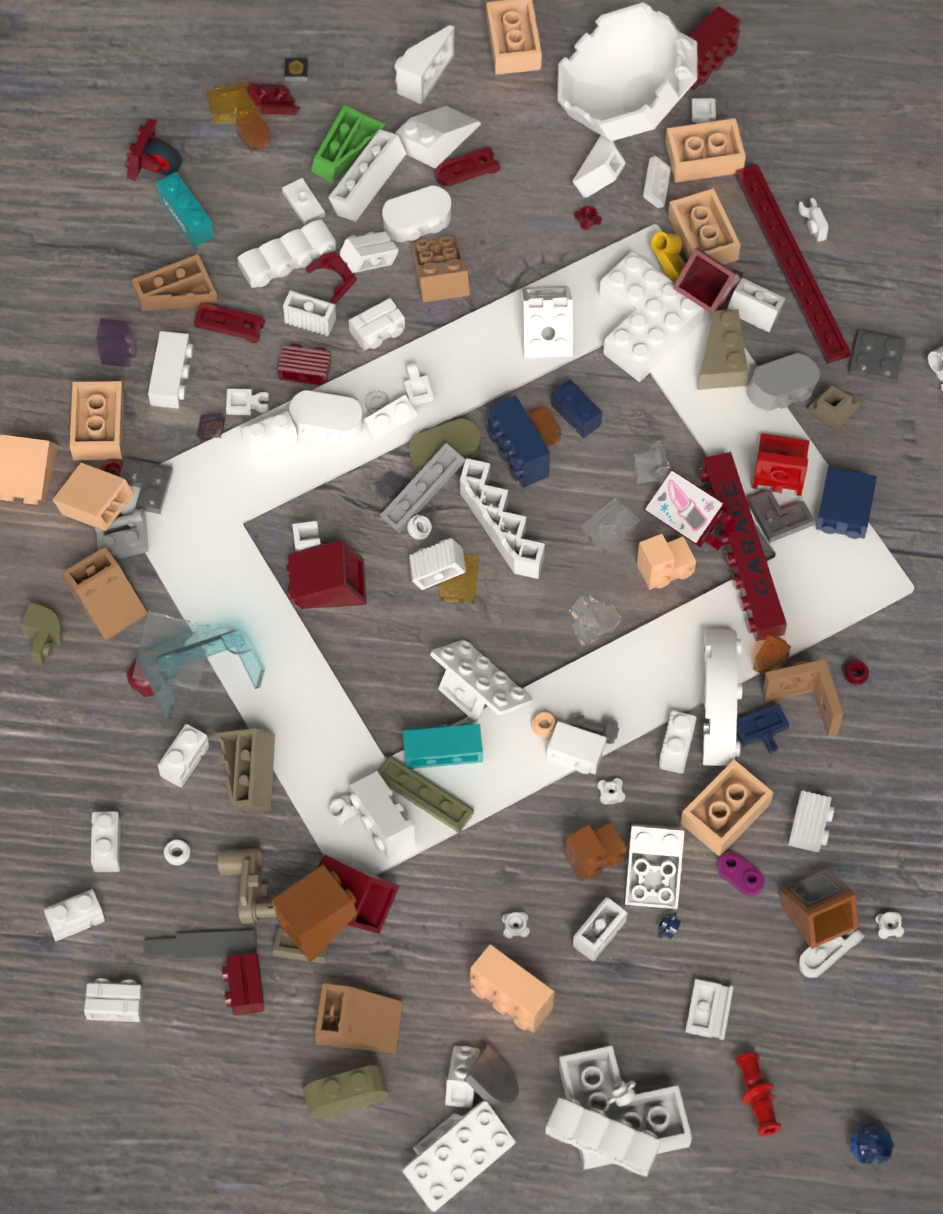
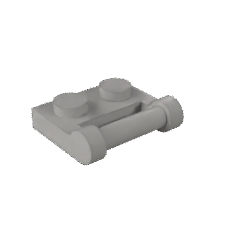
(128, 541)

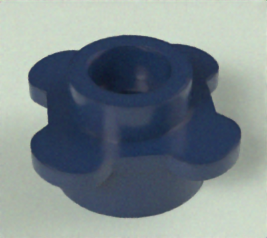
(669, 925)

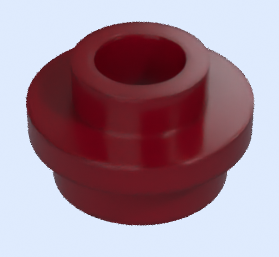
(856, 666)

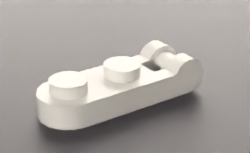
(817, 960)

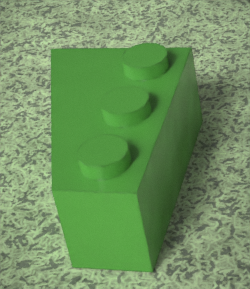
(344, 143)

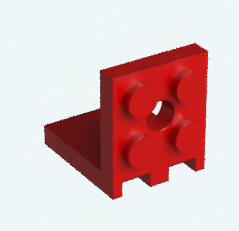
(781, 463)

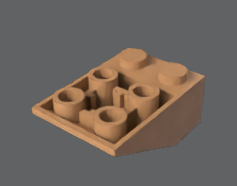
(440, 269)
(104, 593)
(357, 1019)

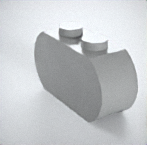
(783, 382)

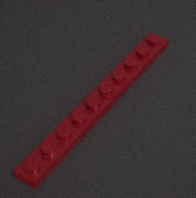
(792, 264)

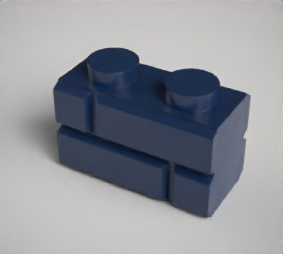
(576, 408)

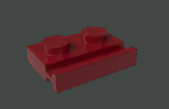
(272, 99)

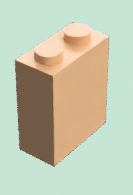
(93, 496)

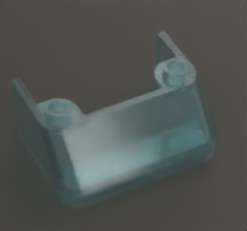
(165, 659)

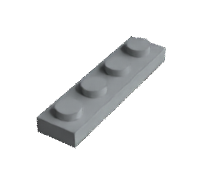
(422, 487)

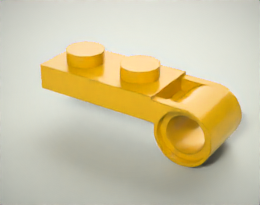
(668, 253)

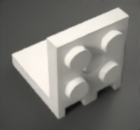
(548, 309)

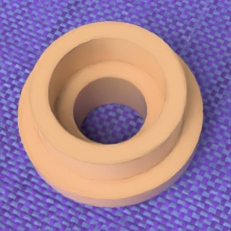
(544, 717)

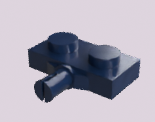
(762, 727)

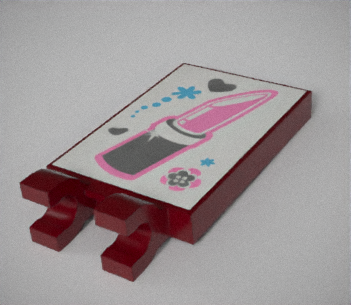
(689, 510)

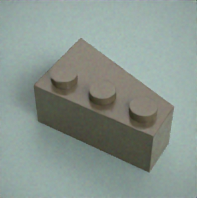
(725, 354)
(249, 768)

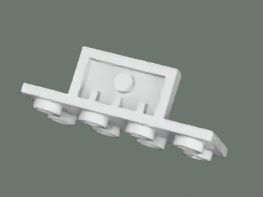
(475, 681)
(456, 1154)

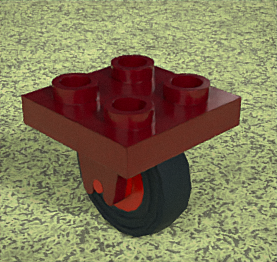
(151, 153)

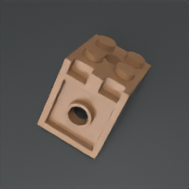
(803, 679)

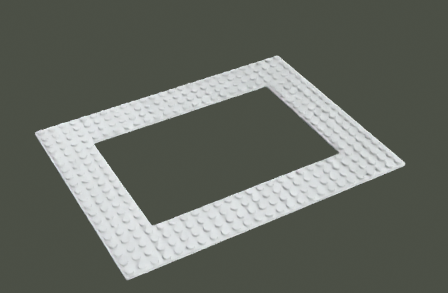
(635, 680)

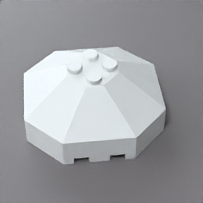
(627, 72)

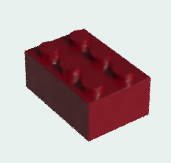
(715, 42)

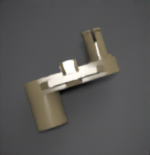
(250, 866)

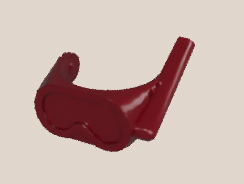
(333, 262)

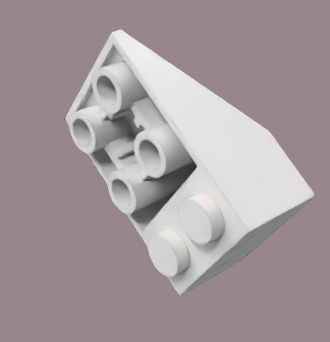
(654, 866)

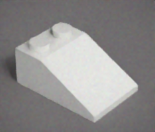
(424, 64)
(435, 134)

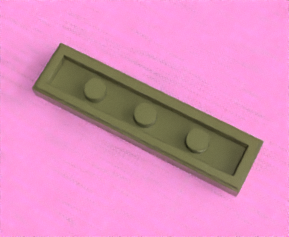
(425, 794)

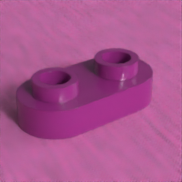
(738, 874)

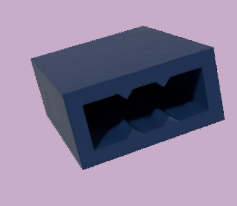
(846, 503)

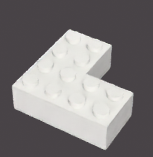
(654, 312)
(589, 1079)

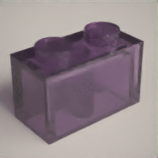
(116, 343)

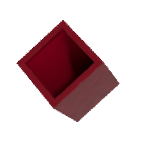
(706, 281)
(326, 577)
(372, 893)

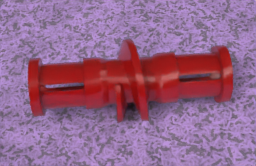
(758, 1094)

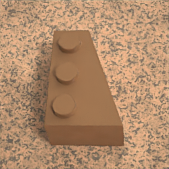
(175, 286)

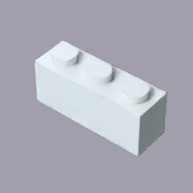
(170, 370)

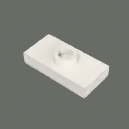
(657, 182)
(303, 201)

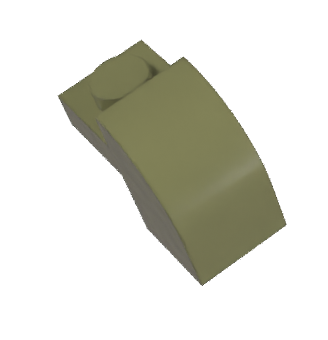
(43, 625)

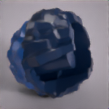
(871, 1144)

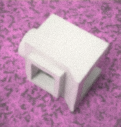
(306, 535)

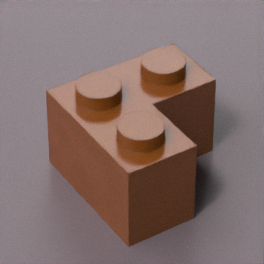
(594, 850)

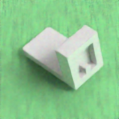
(458, 1091)

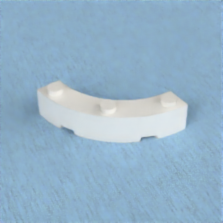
(721, 697)

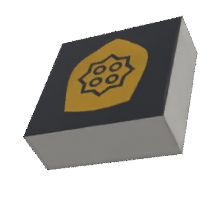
(296, 70)

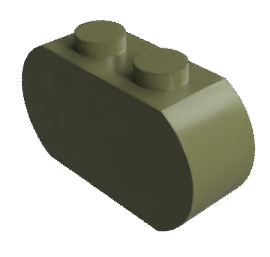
(458, 433)
(345, 1092)

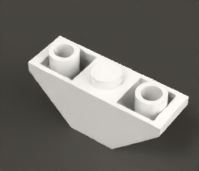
(600, 167)

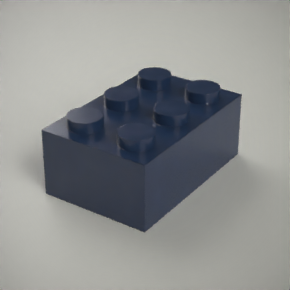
(518, 441)

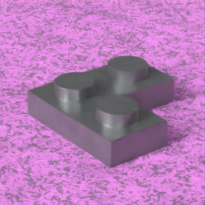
(152, 480)
(776, 521)

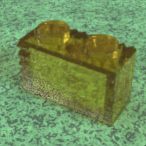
(229, 103)

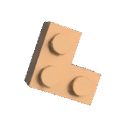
(664, 561)

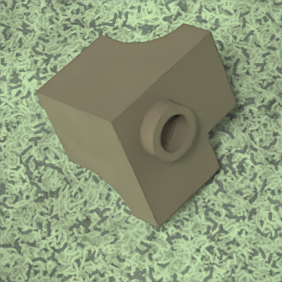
(834, 407)

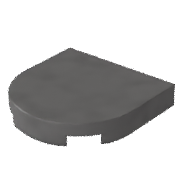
(493, 1078)

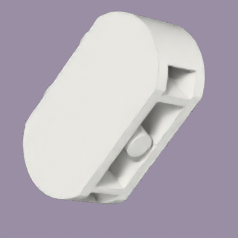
(417, 214)
(326, 417)

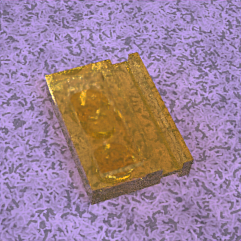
(463, 586)

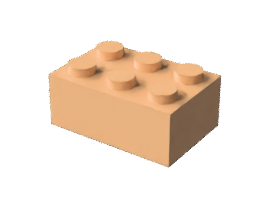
(513, 36)
(704, 150)
(704, 225)
(97, 420)
(726, 807)
(511, 989)

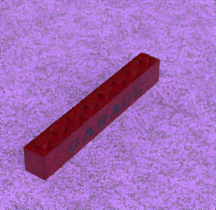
(744, 549)

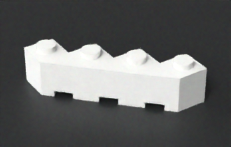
(503, 528)

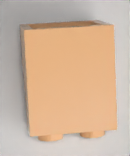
(26, 468)

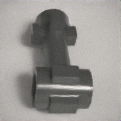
(608, 729)

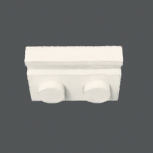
(709, 1009)

